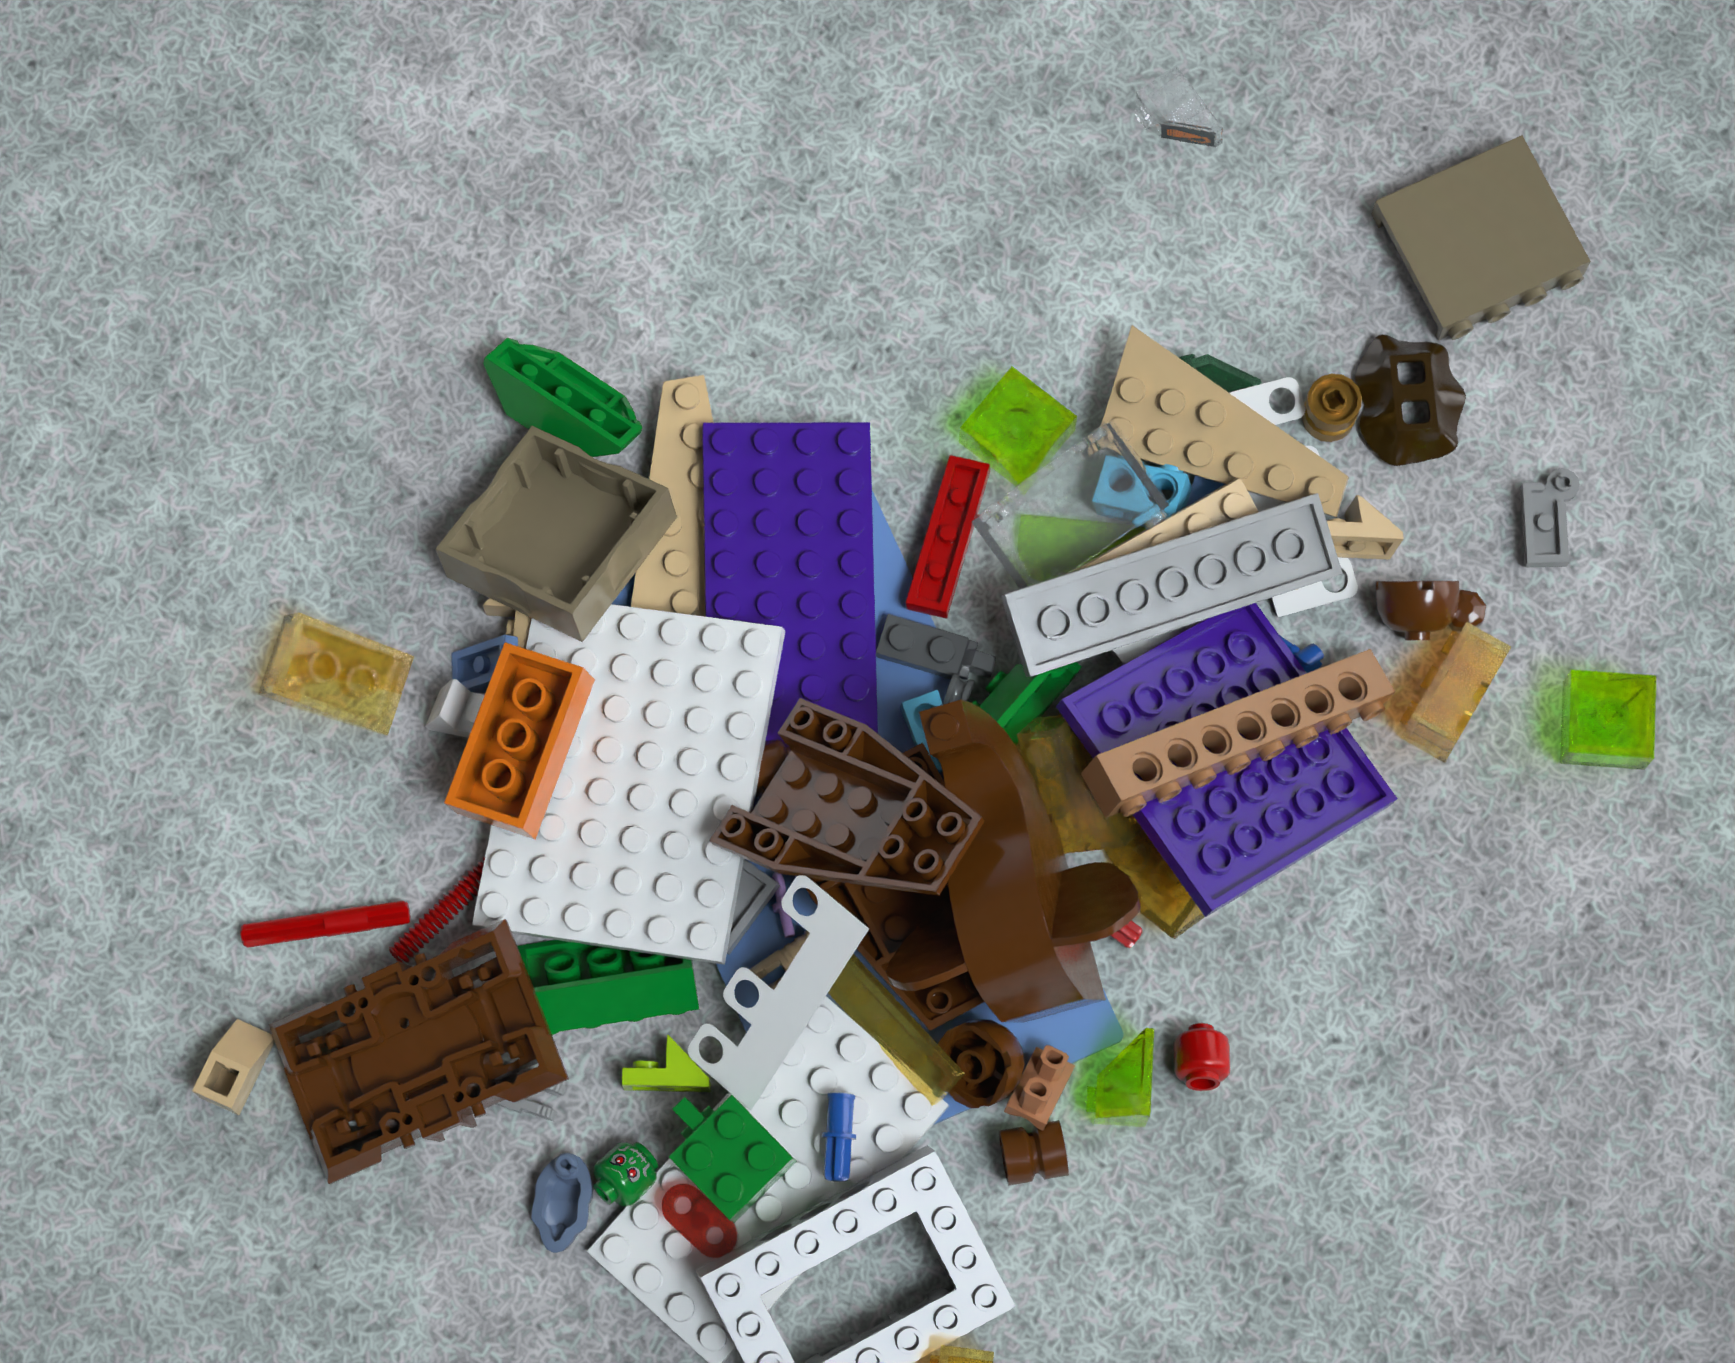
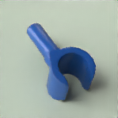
(1307, 657)

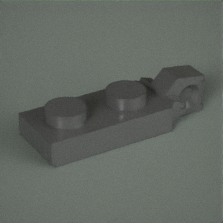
(932, 649)

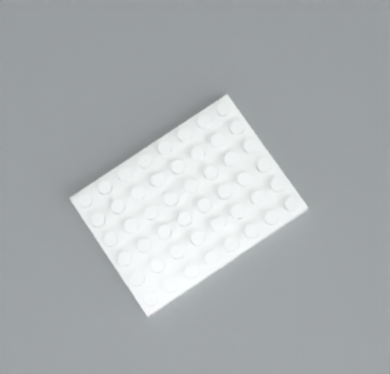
(645, 784)

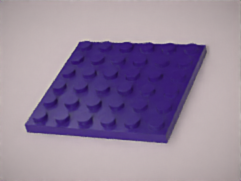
(1243, 823)

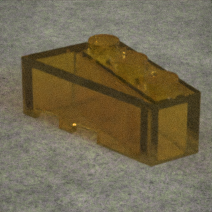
(1453, 691)
(1056, 764)

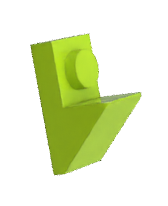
(678, 1076)

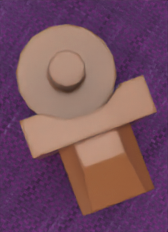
(1040, 1086)

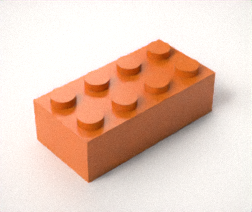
(519, 740)

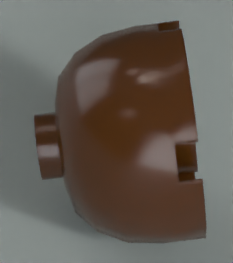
(1417, 606)
(989, 1059)

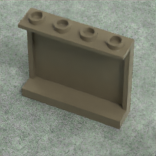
(1483, 238)

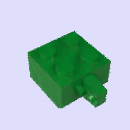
(729, 1155)

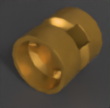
(1331, 407)

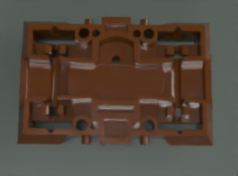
(420, 1072)

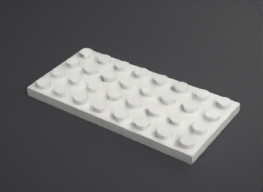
(887, 1120)

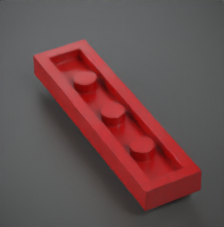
(948, 537)

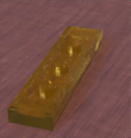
(896, 1031)

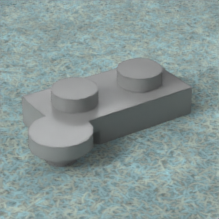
(1546, 519)

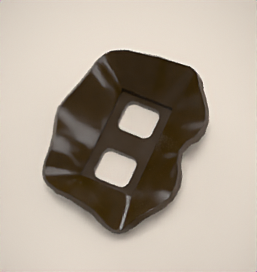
(1384, 394)

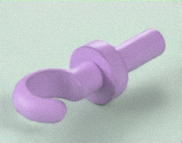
(777, 907)

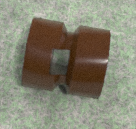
(1033, 1153)

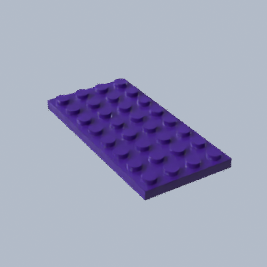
(796, 552)

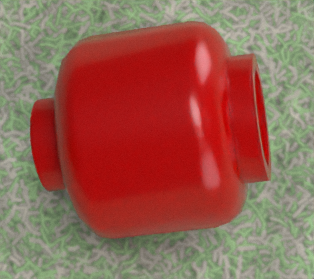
(1201, 1057)

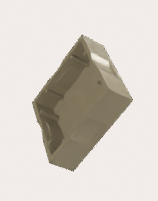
(557, 533)

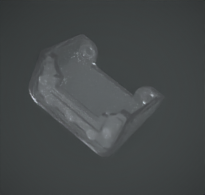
(1072, 508)

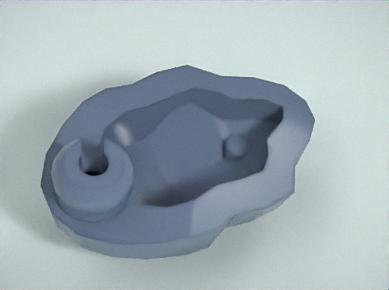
(562, 1201)

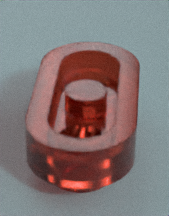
(699, 1220)

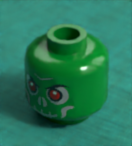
(625, 1173)

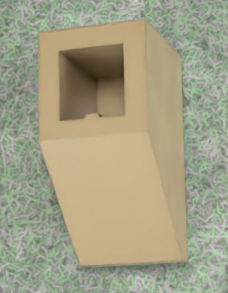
(234, 1066)

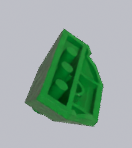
(561, 398)
(1020, 699)

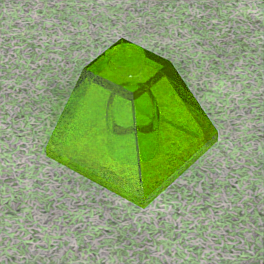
(1125, 1086)

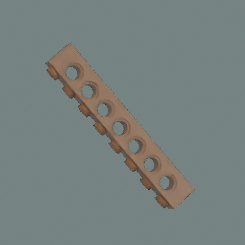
(1119, 790)

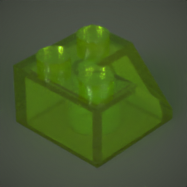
(1017, 427)
(1608, 719)

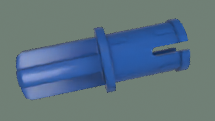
(838, 1137)

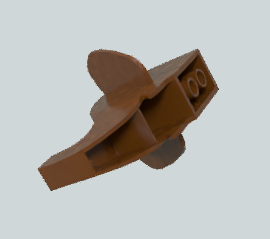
(1015, 905)

